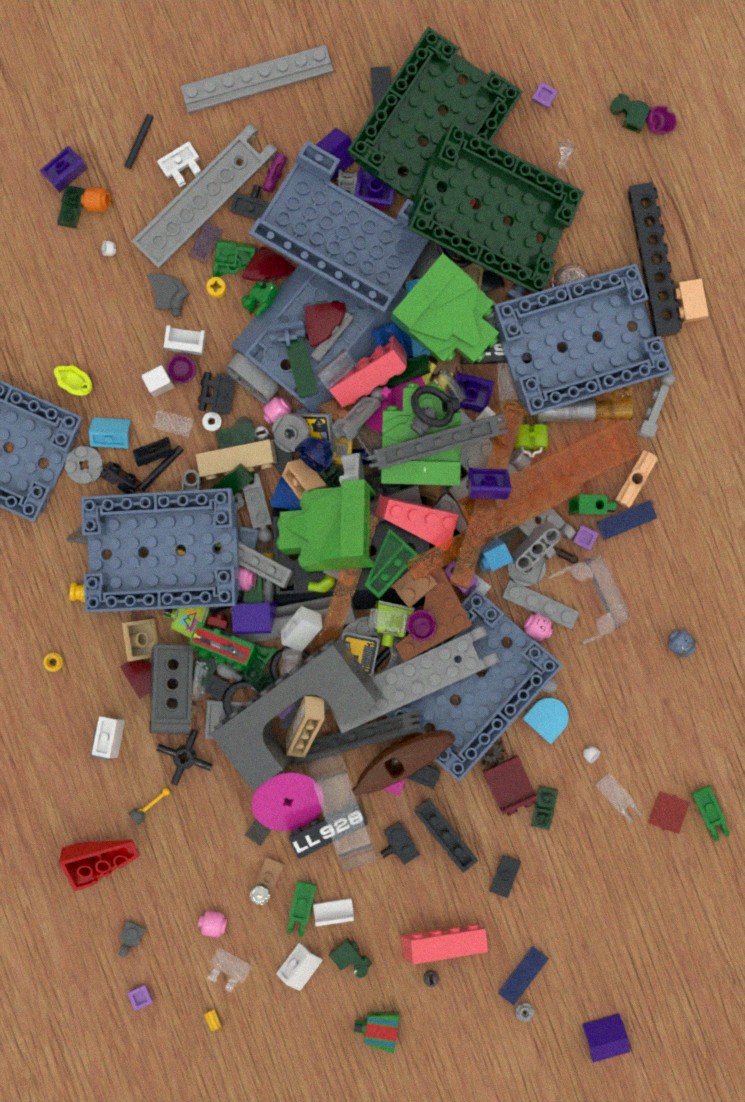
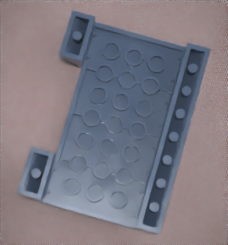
(339, 232)

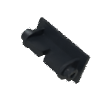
(113, 472)

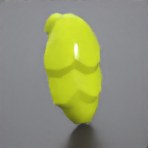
(73, 380)

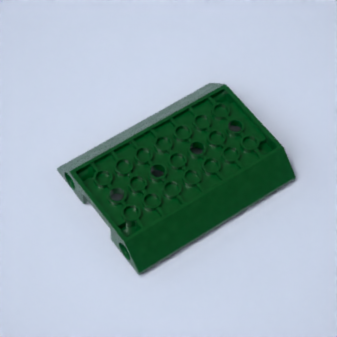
(411, 112)
(502, 188)

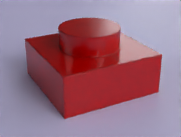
(218, 620)

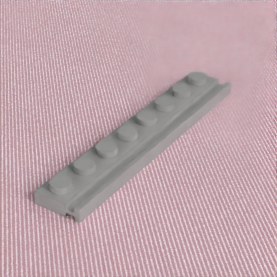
(257, 79)

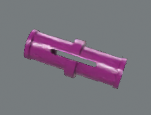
(279, 161)

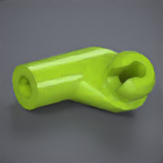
(323, 586)

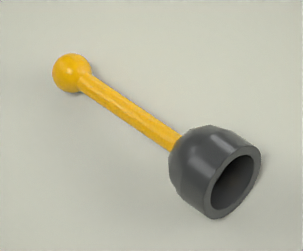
(138, 814)

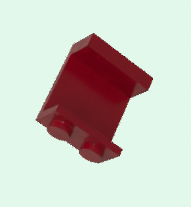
(510, 785)

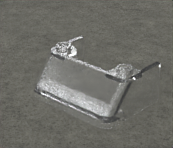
(598, 570)

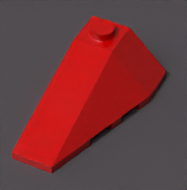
(90, 861)

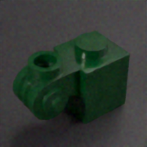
(634, 111)
(348, 953)

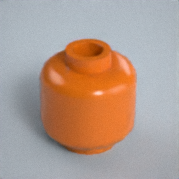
(96, 199)

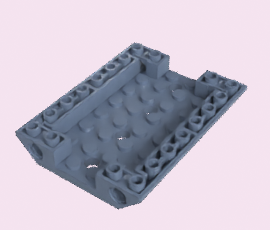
(302, 290)
(570, 317)
(37, 433)
(161, 524)
(490, 701)

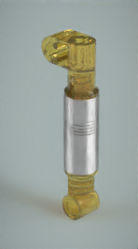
(585, 410)

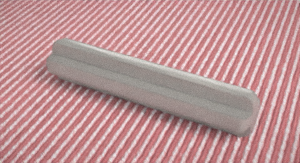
(321, 349)

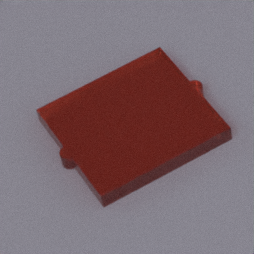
(669, 812)

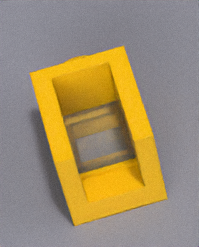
(343, 447)

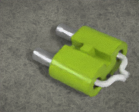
(532, 437)

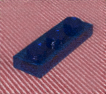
(626, 520)
(523, 975)

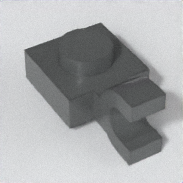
(131, 936)

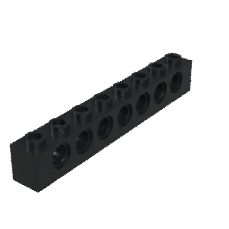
(647, 193)

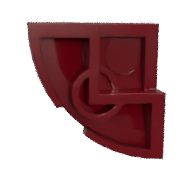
(267, 265)
(322, 320)
(139, 676)

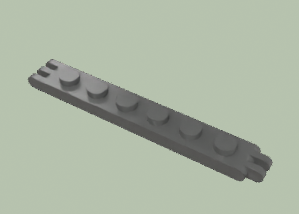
(438, 442)
(361, 737)

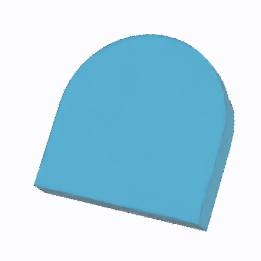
(547, 718)

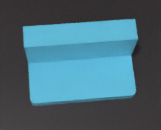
(109, 432)

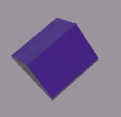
(337, 145)
(64, 169)
(372, 190)
(476, 390)
(488, 484)
(253, 617)
(606, 1037)

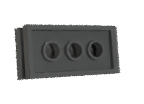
(163, 719)

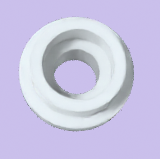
(216, 425)

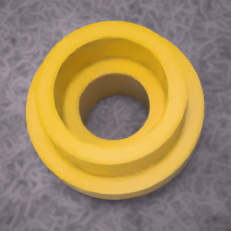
(47, 664)

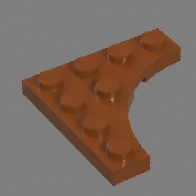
(447, 612)

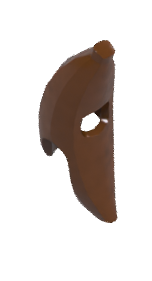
(402, 760)

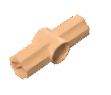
(630, 489)

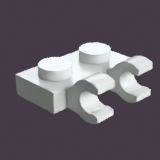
(179, 160)

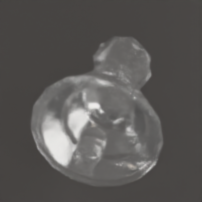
(566, 149)

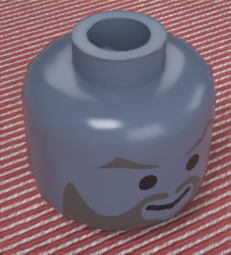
(682, 643)

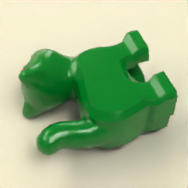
(260, 293)

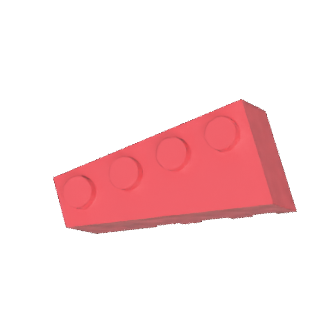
(370, 373)
(424, 521)
(444, 944)

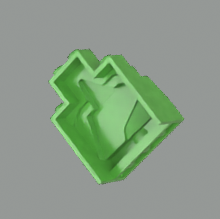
(447, 314)
(434, 469)
(330, 528)

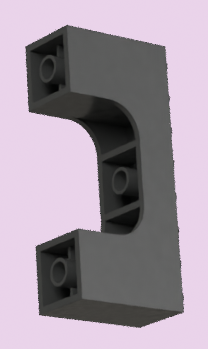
(248, 733)

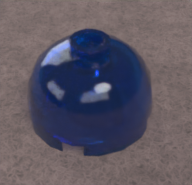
(316, 453)

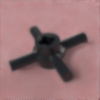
(190, 754)

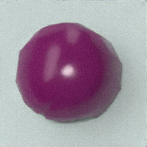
(660, 120)
(181, 368)
(421, 625)

